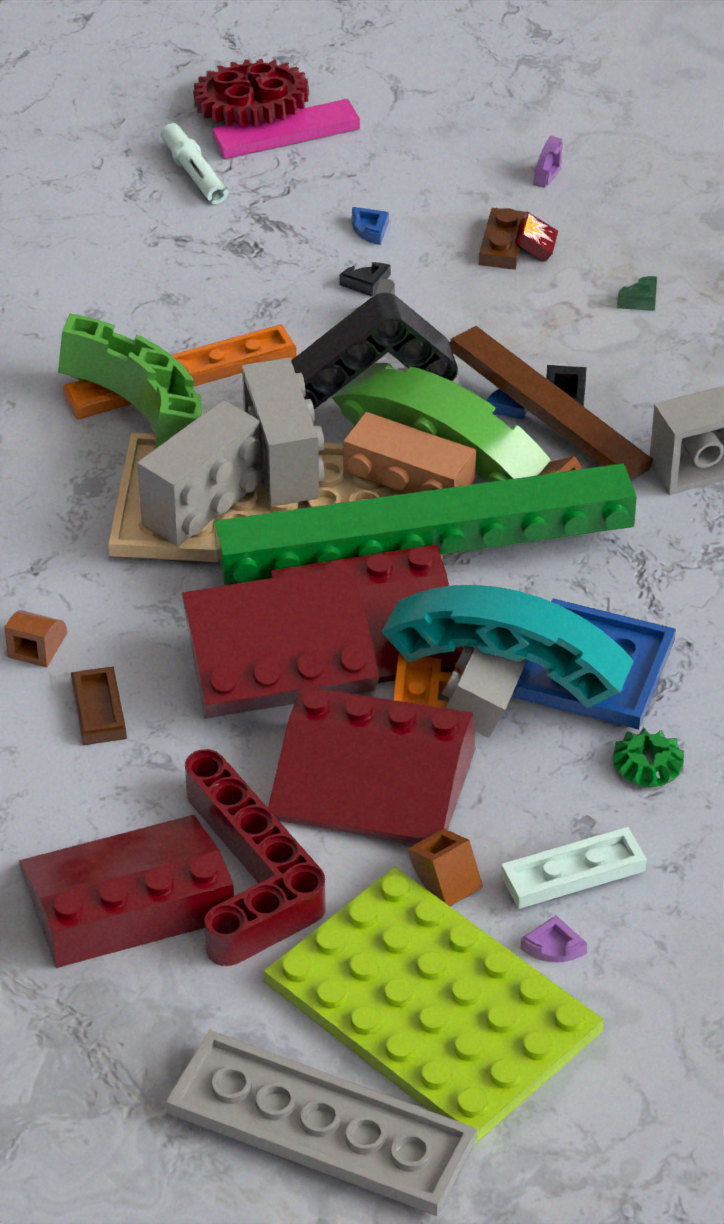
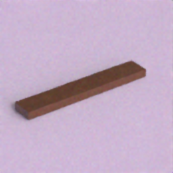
(548, 402)

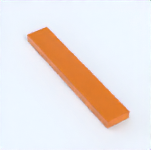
(203, 364)

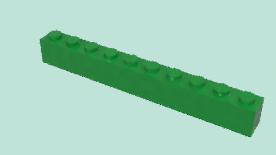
(450, 517)

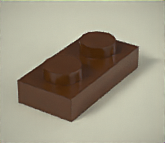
(499, 238)

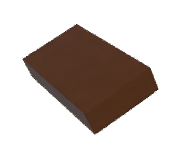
(98, 705)

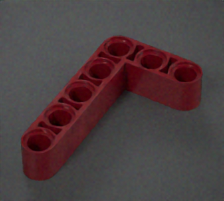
(289, 880)

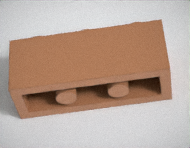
(406, 457)

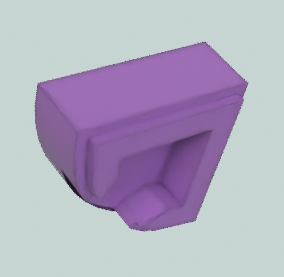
(549, 162)
(554, 942)

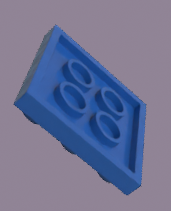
(642, 640)

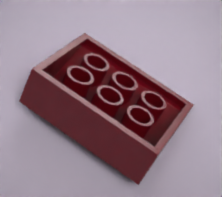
(381, 584)
(277, 634)
(371, 765)
(126, 889)

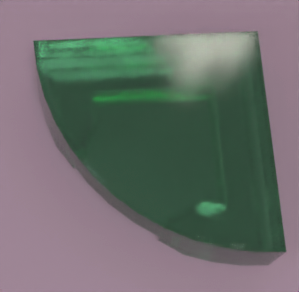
(639, 295)

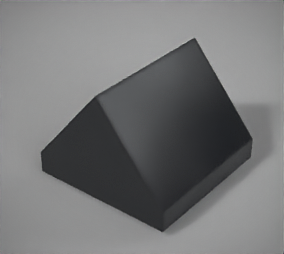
(569, 379)

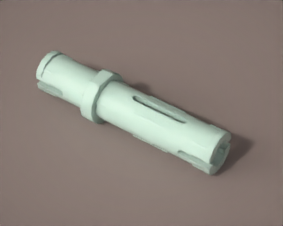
(188, 155)

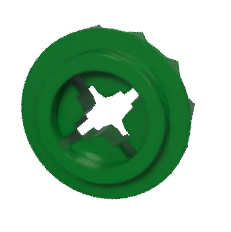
(634, 767)

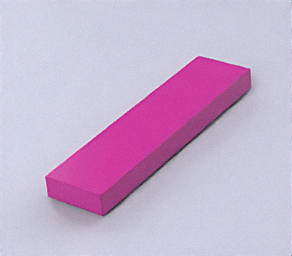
(306, 125)

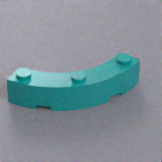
(515, 628)

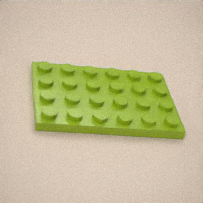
(434, 1002)

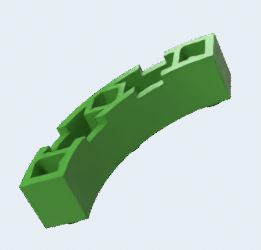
(133, 370)
(446, 411)

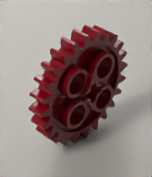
(251, 92)

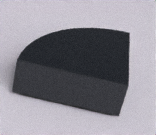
(366, 278)

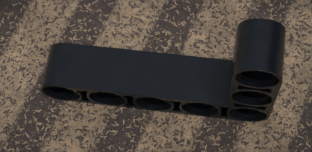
(365, 336)

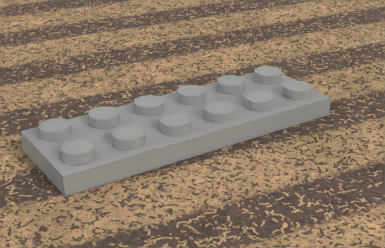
(322, 1122)

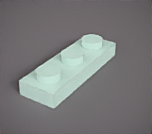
(573, 867)

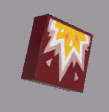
(536, 236)

